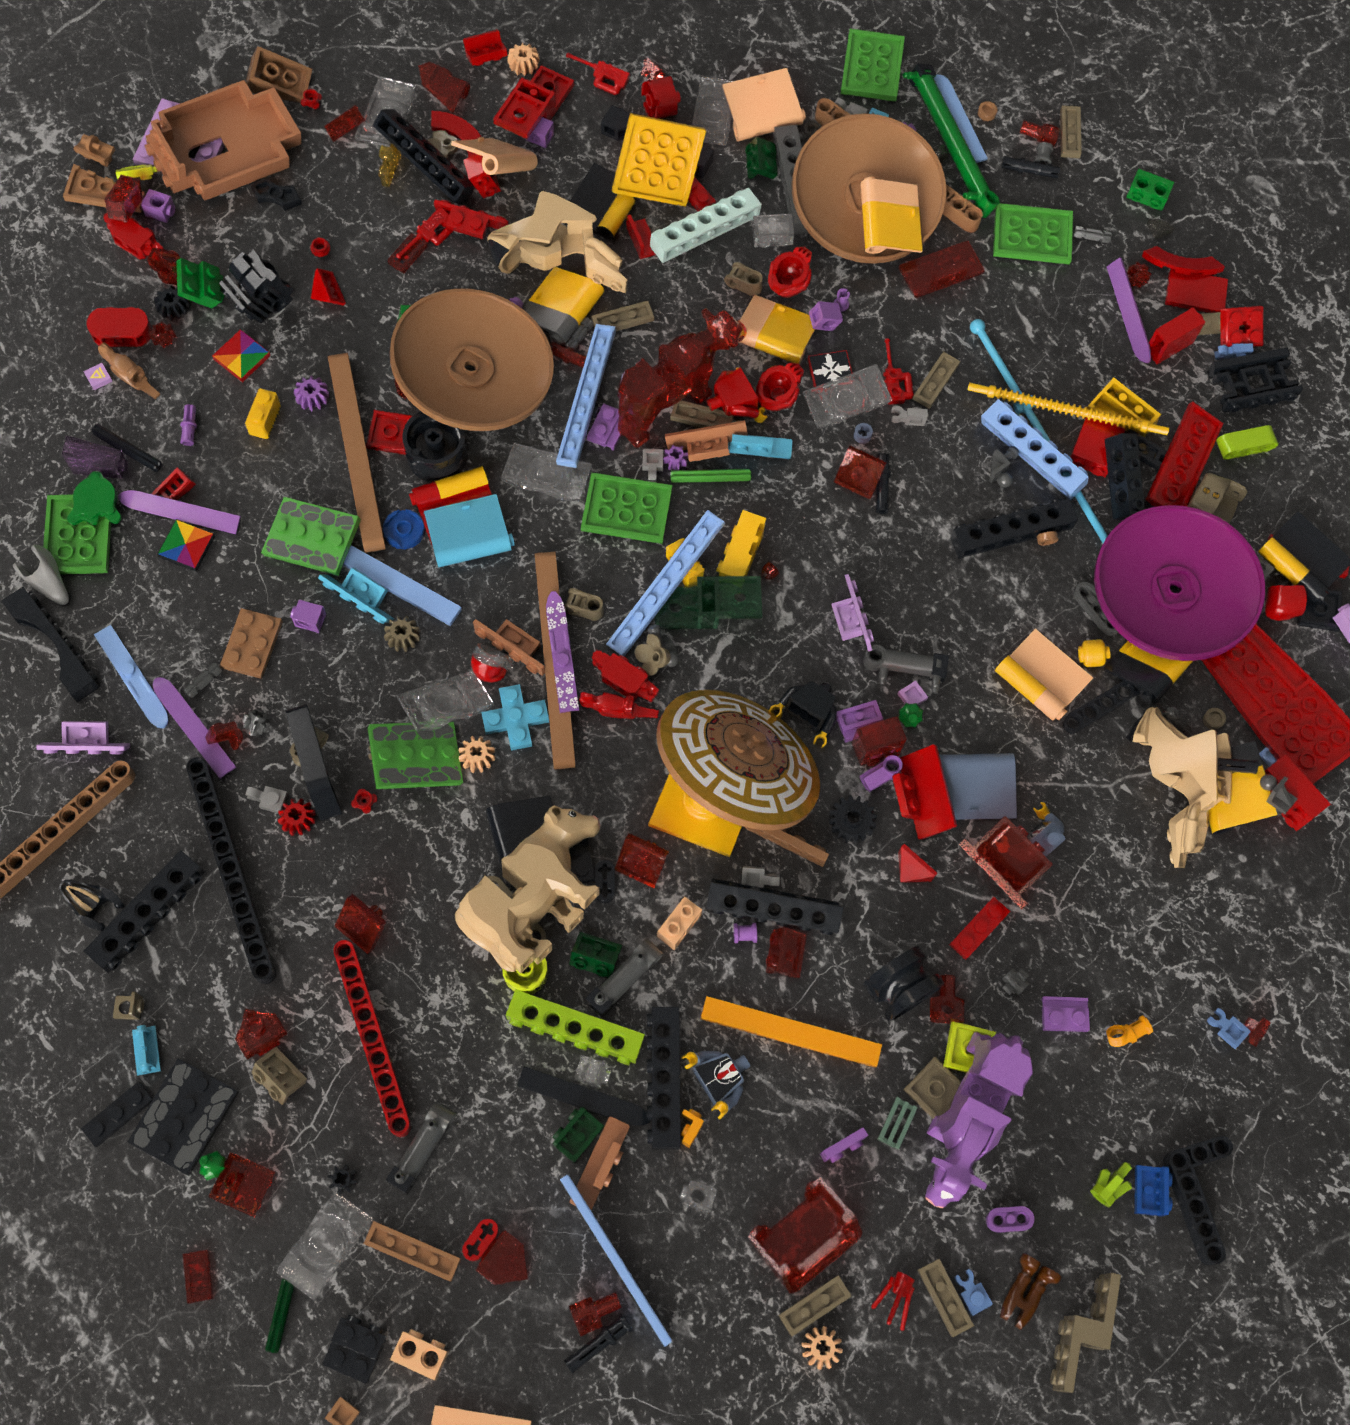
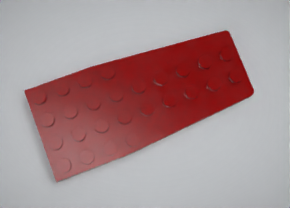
(1283, 704)

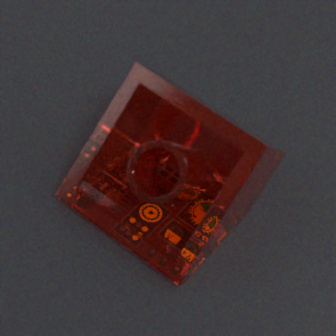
(242, 1184)

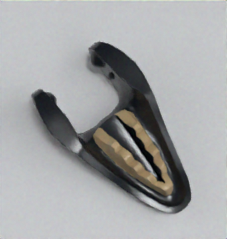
(87, 899)

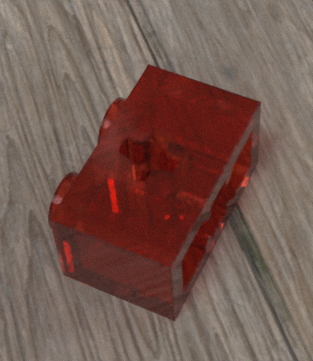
(123, 198)

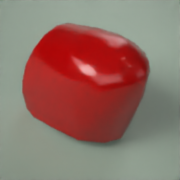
(1285, 602)

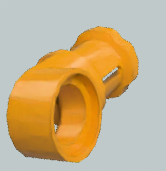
(1130, 1032)

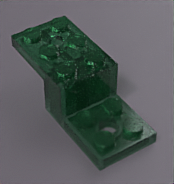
(712, 601)

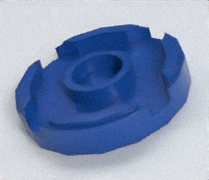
(403, 529)

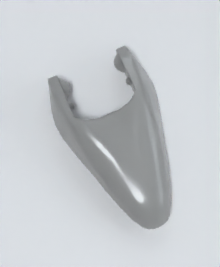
(46, 577)

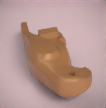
(127, 370)

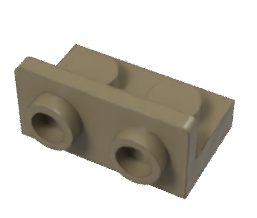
(278, 1075)

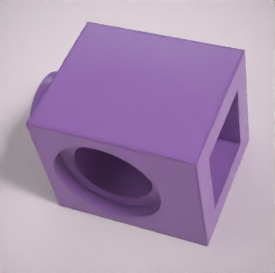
(542, 133)
(158, 206)
(825, 316)
(308, 616)

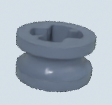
(866, 428)

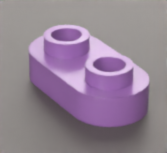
(1009, 1219)

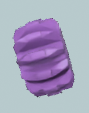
(311, 393)

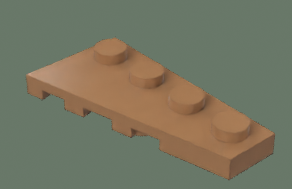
(89, 188)

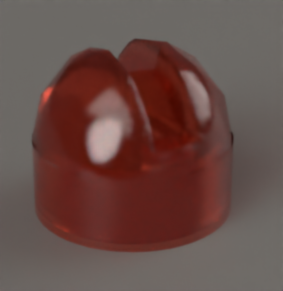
(771, 571)

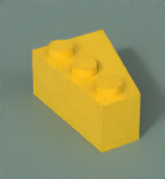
(1120, 400)
(743, 546)

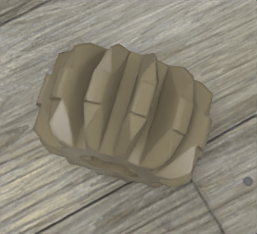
(399, 640)

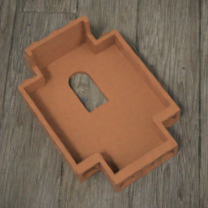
(250, 125)

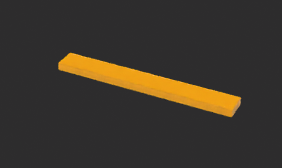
(791, 1031)

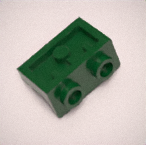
(595, 955)

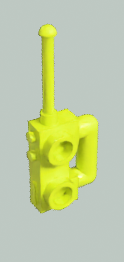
(143, 171)

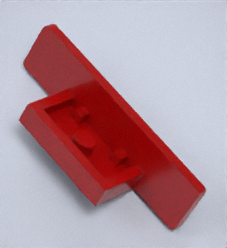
(469, 221)

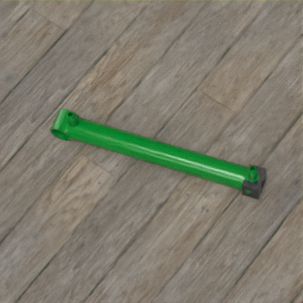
(923, 78)

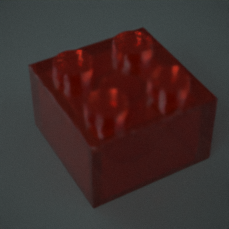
(878, 741)

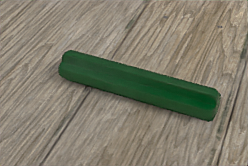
(279, 1317)

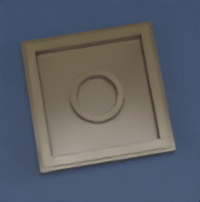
(933, 1088)

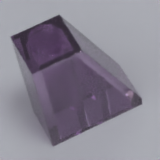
(88, 457)

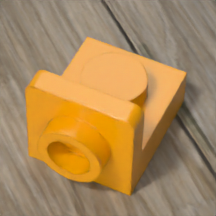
(690, 1131)

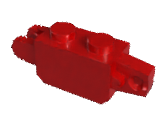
(132, 237)
(623, 676)

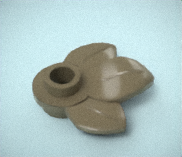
(443, 142)
(652, 655)

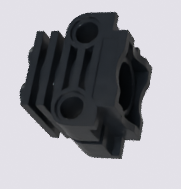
(257, 286)

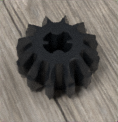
(170, 304)

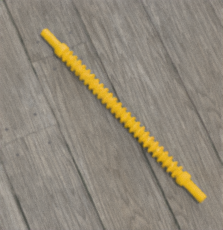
(1143, 425)

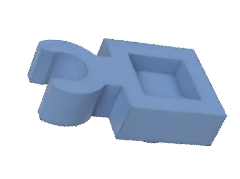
(1235, 350)
(1231, 1030)
(974, 1296)

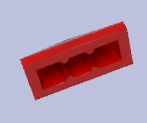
(326, 288)
(913, 868)

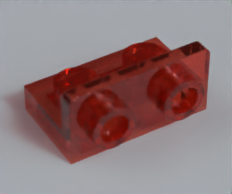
(786, 952)

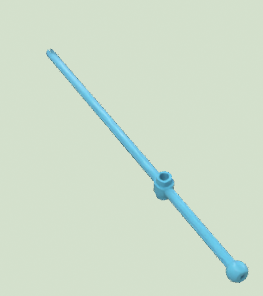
(978, 327)

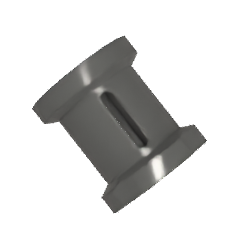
(1044, 153)

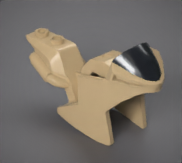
(548, 241)
(1189, 768)

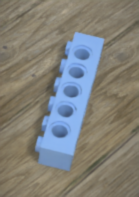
(1068, 486)

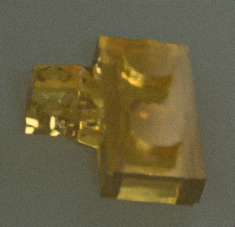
(390, 158)

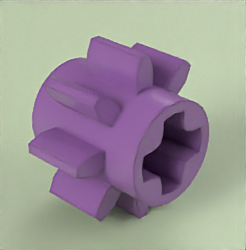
(680, 459)

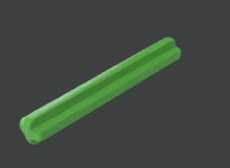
(718, 475)

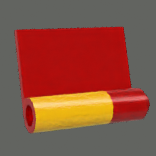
(450, 490)

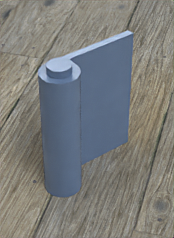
(981, 785)

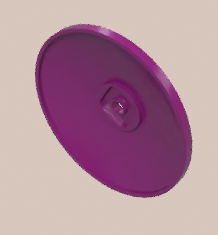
(1186, 549)

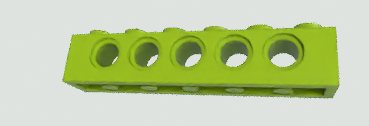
(522, 1002)

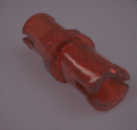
(568, 355)

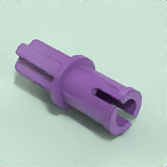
(188, 425)

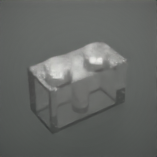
(772, 230)

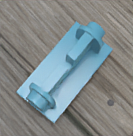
(146, 1050)

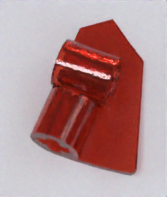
(443, 84)

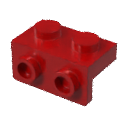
(484, 47)

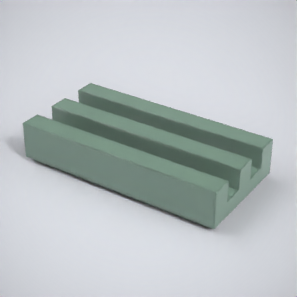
(905, 1105)

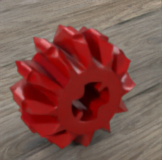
(288, 816)

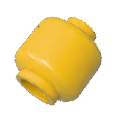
(1093, 653)

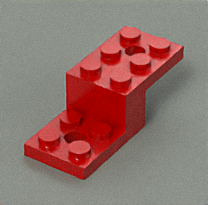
(533, 101)

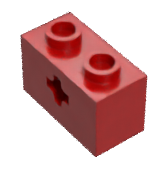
(485, 184)

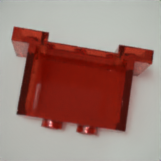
(1009, 859)

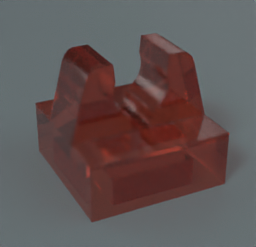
(651, 68)
(1257, 1029)

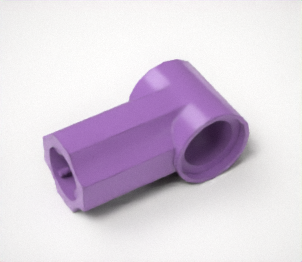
(880, 774)

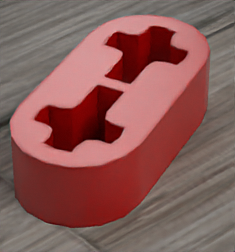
(485, 1243)

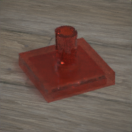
(860, 472)
(641, 860)
(360, 923)

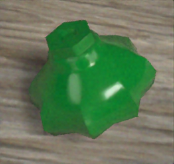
(910, 715)
(212, 1165)

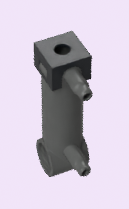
(905, 662)
(640, 961)
(435, 1125)

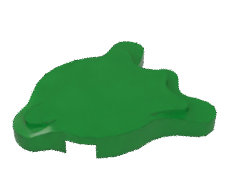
(94, 499)

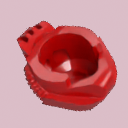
(790, 272)
(779, 386)

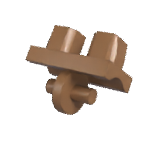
(94, 149)

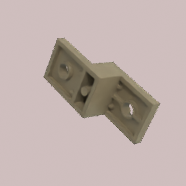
(1085, 1332)

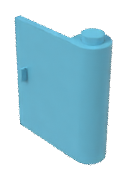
(468, 530)

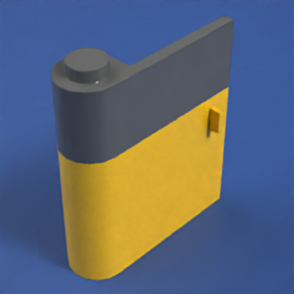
(563, 303)

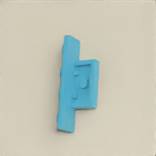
(761, 446)
(362, 591)

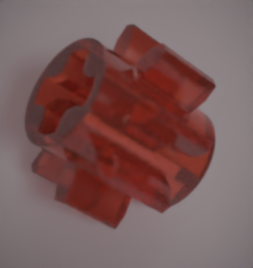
(1138, 274)
(162, 334)

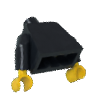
(810, 705)

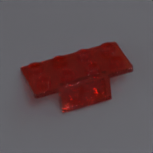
(941, 269)

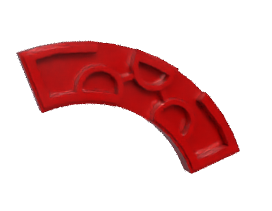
(454, 126)
(1183, 265)

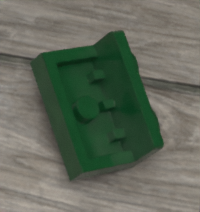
(761, 158)
(577, 1135)

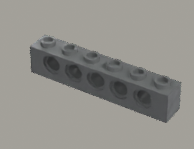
(788, 147)

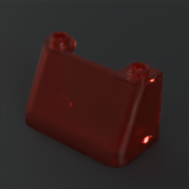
(807, 1237)

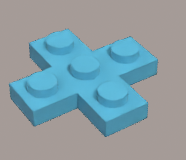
(515, 717)

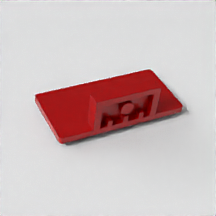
(924, 792)

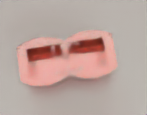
(165, 264)

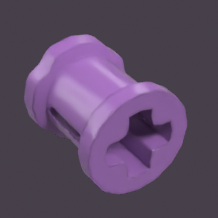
(745, 933)

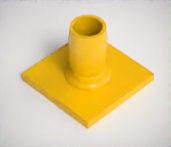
(658, 160)
(686, 819)

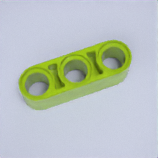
(1247, 442)

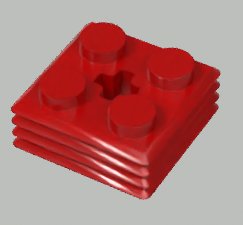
(1250, 317)

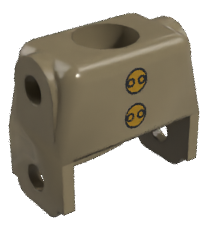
(1218, 496)

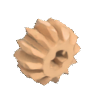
(523, 59)
(476, 747)
(815, 1353)

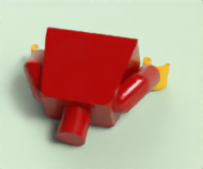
(736, 396)

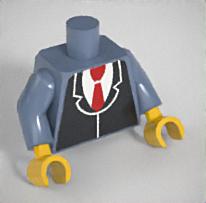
(1048, 832)
(719, 1077)

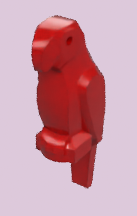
(616, 706)

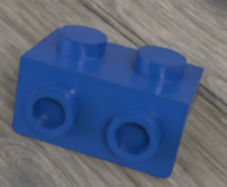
(1152, 1190)

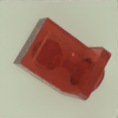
(223, 732)

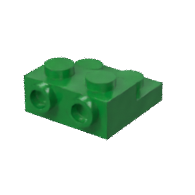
(199, 282)

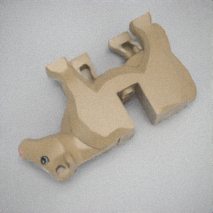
(543, 884)

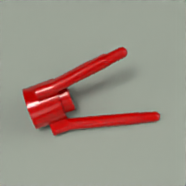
(902, 1286)

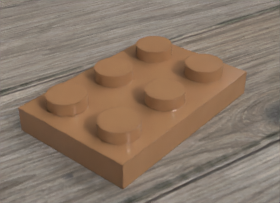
(251, 643)

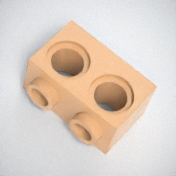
(679, 923)
(417, 1361)

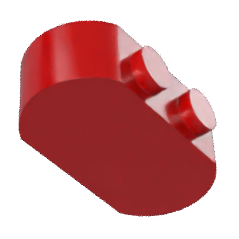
(119, 327)

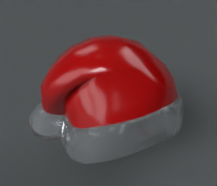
(489, 663)

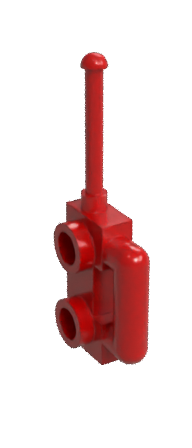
(606, 71)
(427, 230)
(892, 379)

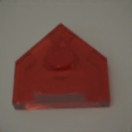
(259, 1033)
(503, 1260)

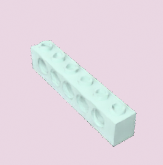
(705, 225)

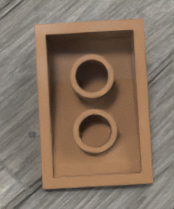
(276, 71)

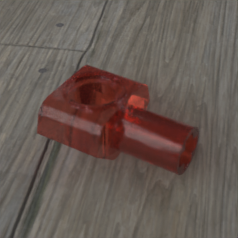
(1044, 133)
(947, 998)
(588, 1312)

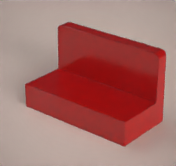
(640, 236)

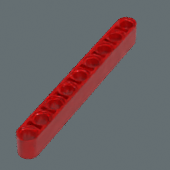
(379, 1046)

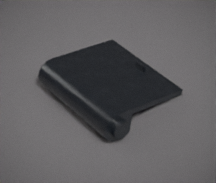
(514, 822)

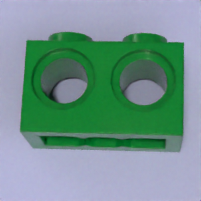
(1150, 189)

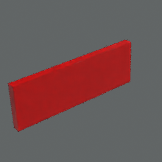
(1185, 458)

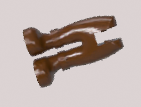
(1031, 1301)

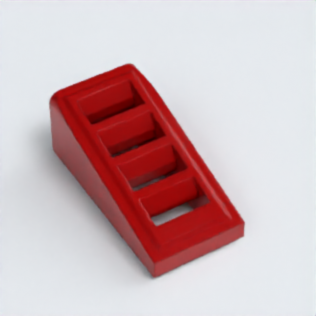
(172, 479)

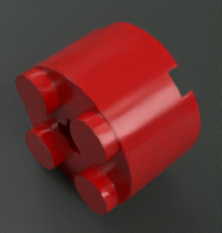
(660, 97)

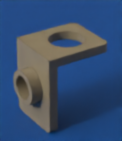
(135, 1010)

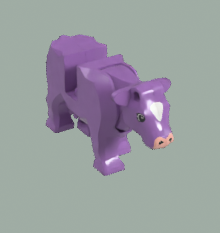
(976, 1116)

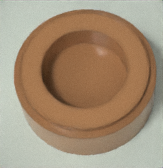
(987, 111)
(1047, 538)

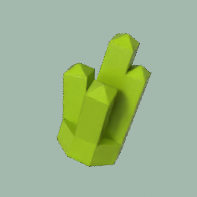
(1109, 1189)

